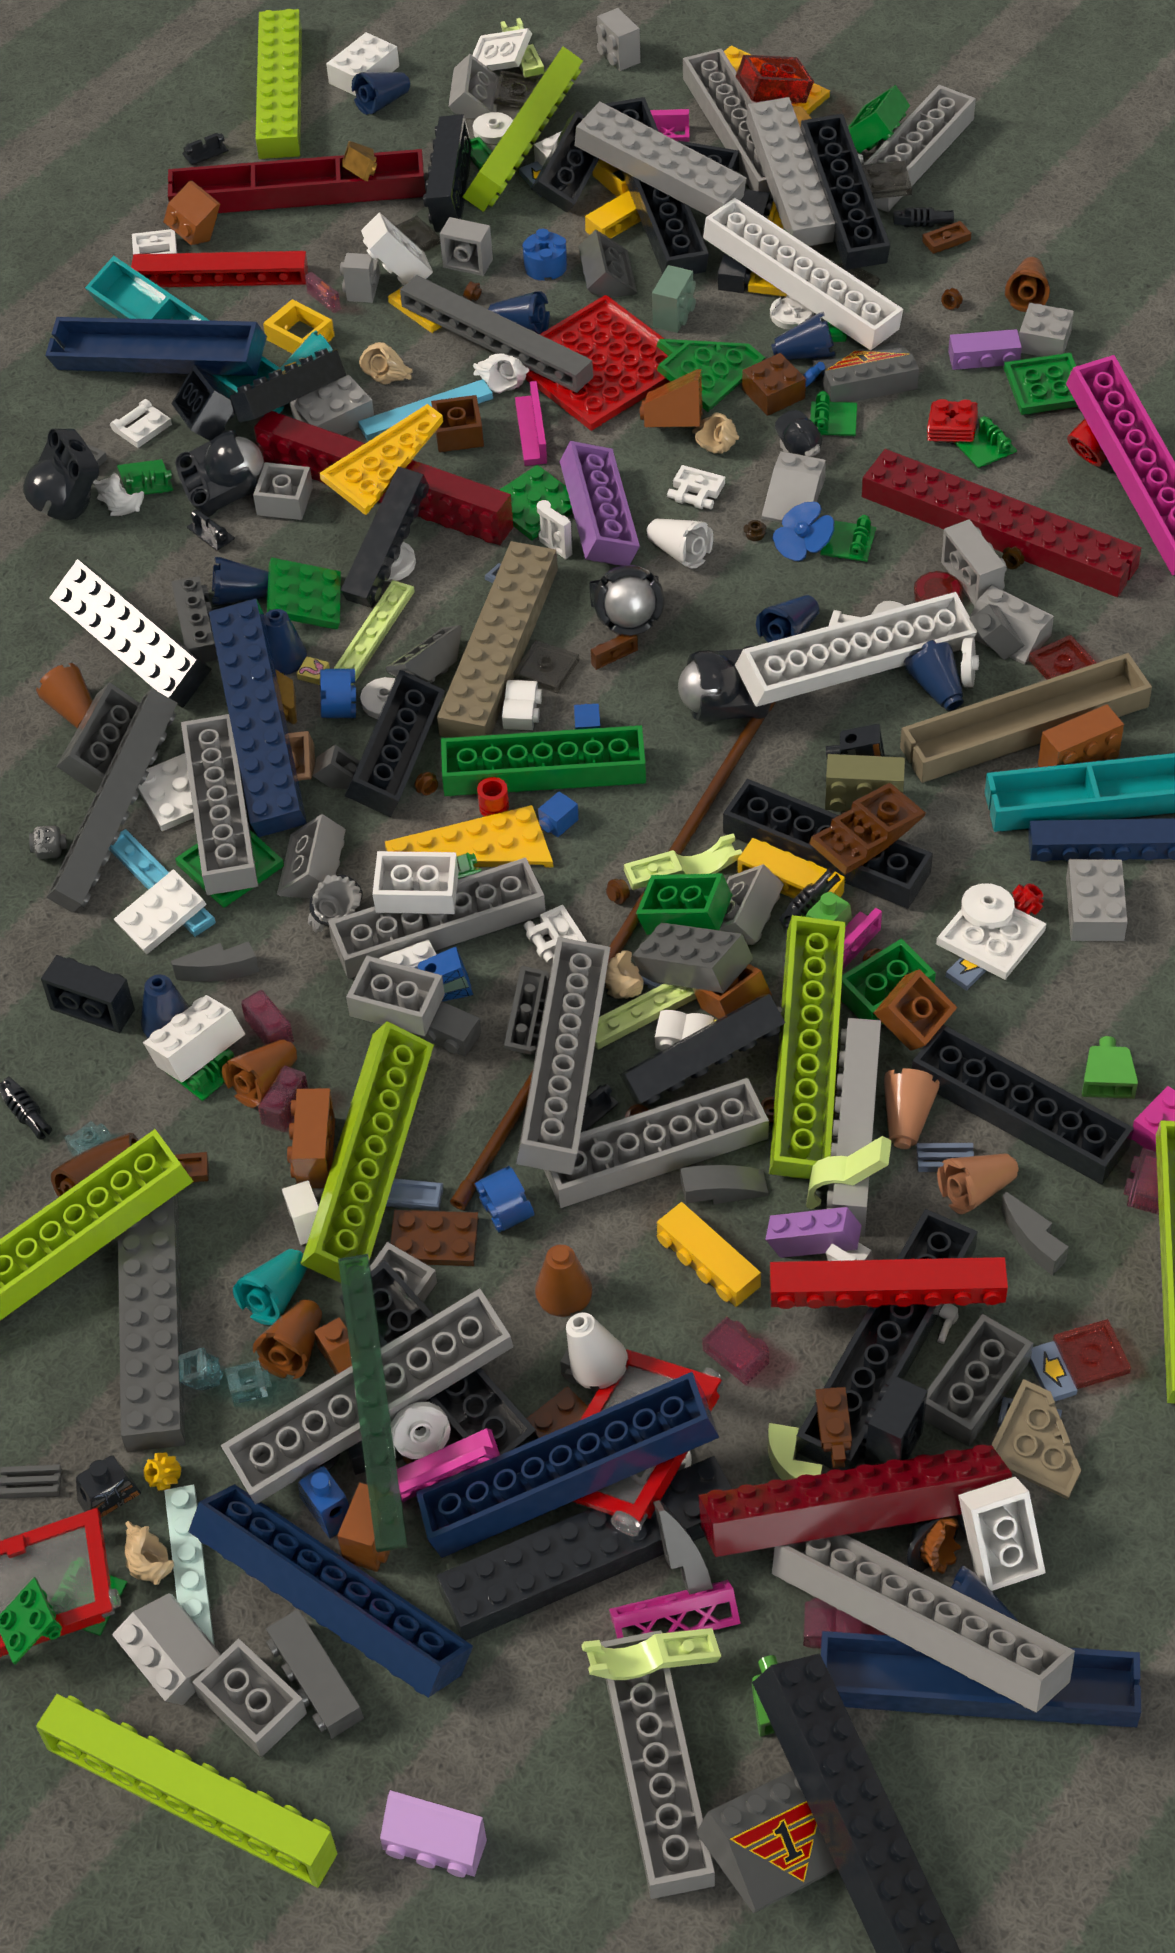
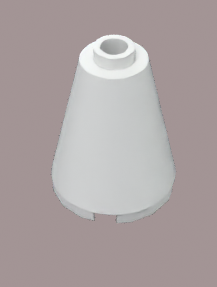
(682, 539)
(594, 1352)

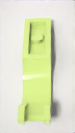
(531, 62)
(670, 863)
(848, 1169)
(655, 1653)

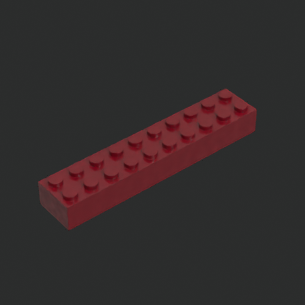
(846, 1500)

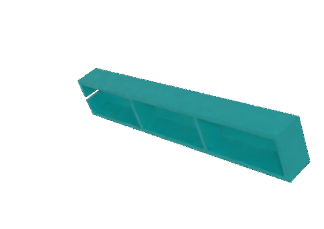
(136, 297)
(1082, 791)

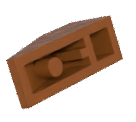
(334, 1345)

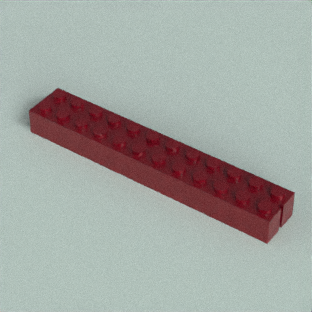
(303, 182)
(450, 499)
(1004, 522)

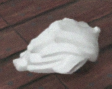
(501, 372)
(116, 497)

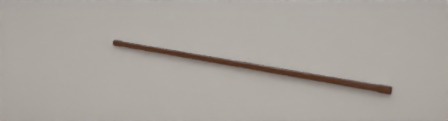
(467, 1187)

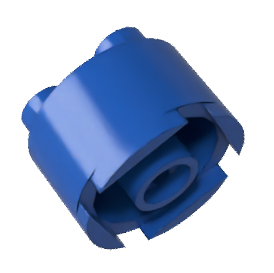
(545, 255)
(337, 693)
(504, 1199)

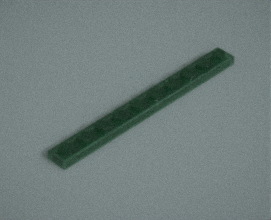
(372, 1404)

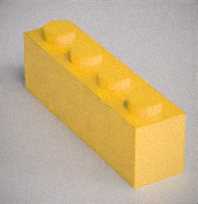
(613, 216)
(790, 869)
(708, 1254)

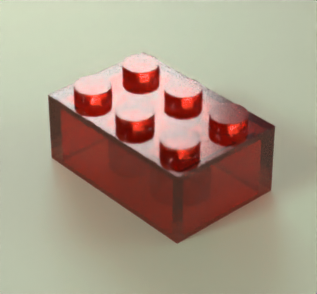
(774, 78)

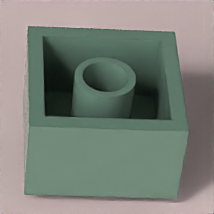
(673, 299)

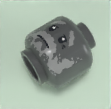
(47, 842)

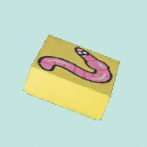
(310, 670)

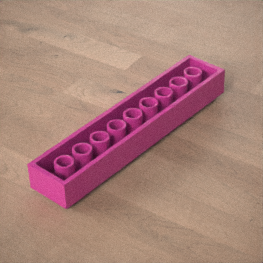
(1130, 446)

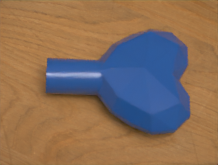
(812, 373)

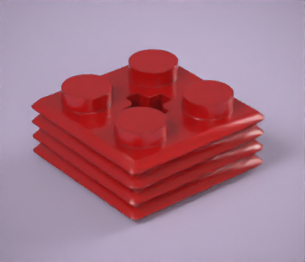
(952, 421)

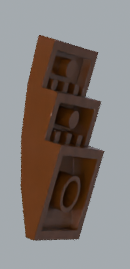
(867, 828)

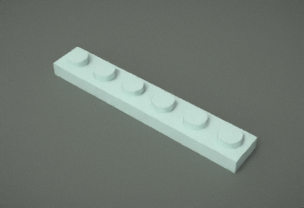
(188, 1558)

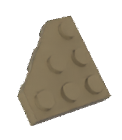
(1036, 1442)

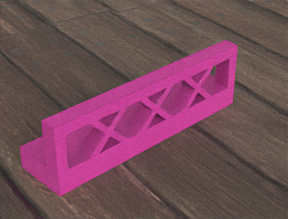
(672, 121)
(531, 427)
(860, 933)
(447, 1462)
(679, 1604)

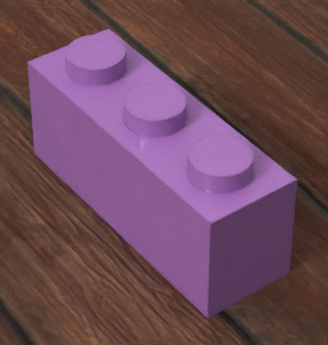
(984, 349)
(813, 1232)

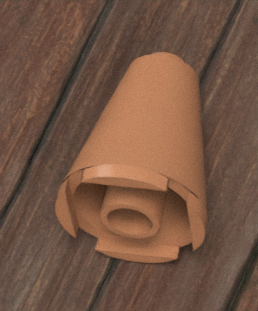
(908, 1104)
(975, 1179)

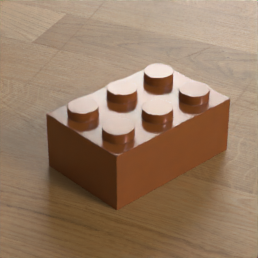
(1082, 739)
(312, 1136)

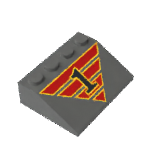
(868, 373)
(767, 1842)

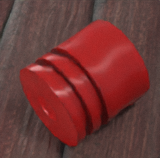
(492, 796)

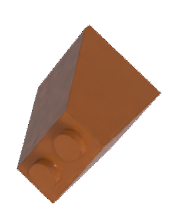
(674, 403)

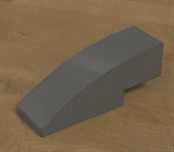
(216, 964)
(722, 1183)
(1034, 1234)
(682, 1551)

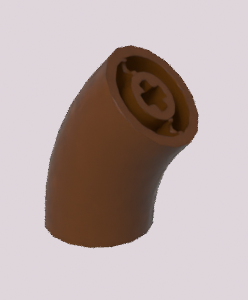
(86, 1163)

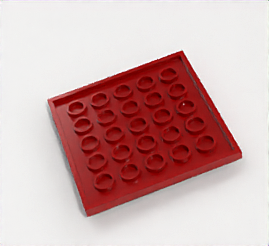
(622, 360)

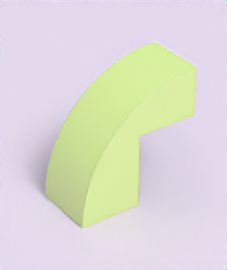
(783, 1451)

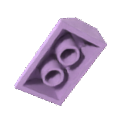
(432, 1834)

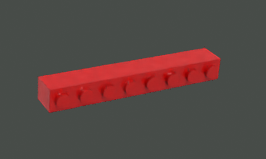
(223, 268)
(888, 1282)

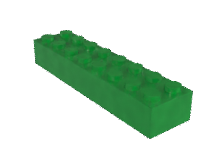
(545, 759)

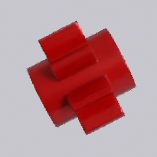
(1028, 898)

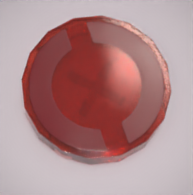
(935, 585)

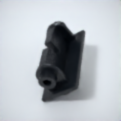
(197, 152)
(209, 531)
(597, 1106)

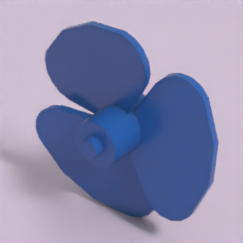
(800, 534)

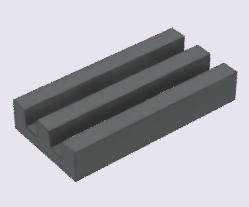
(35, 1476)

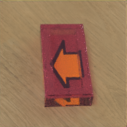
(322, 292)

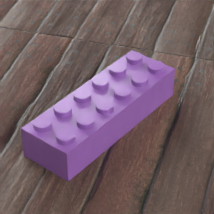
(599, 504)

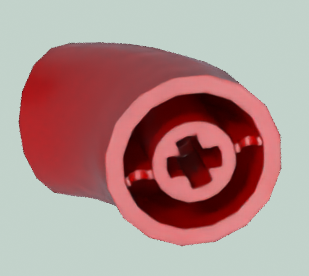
(1086, 445)

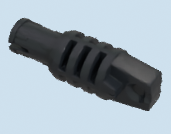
(922, 217)
(809, 897)
(24, 1107)

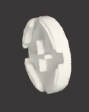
(789, 312)

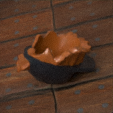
(933, 1544)

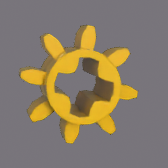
(162, 1471)

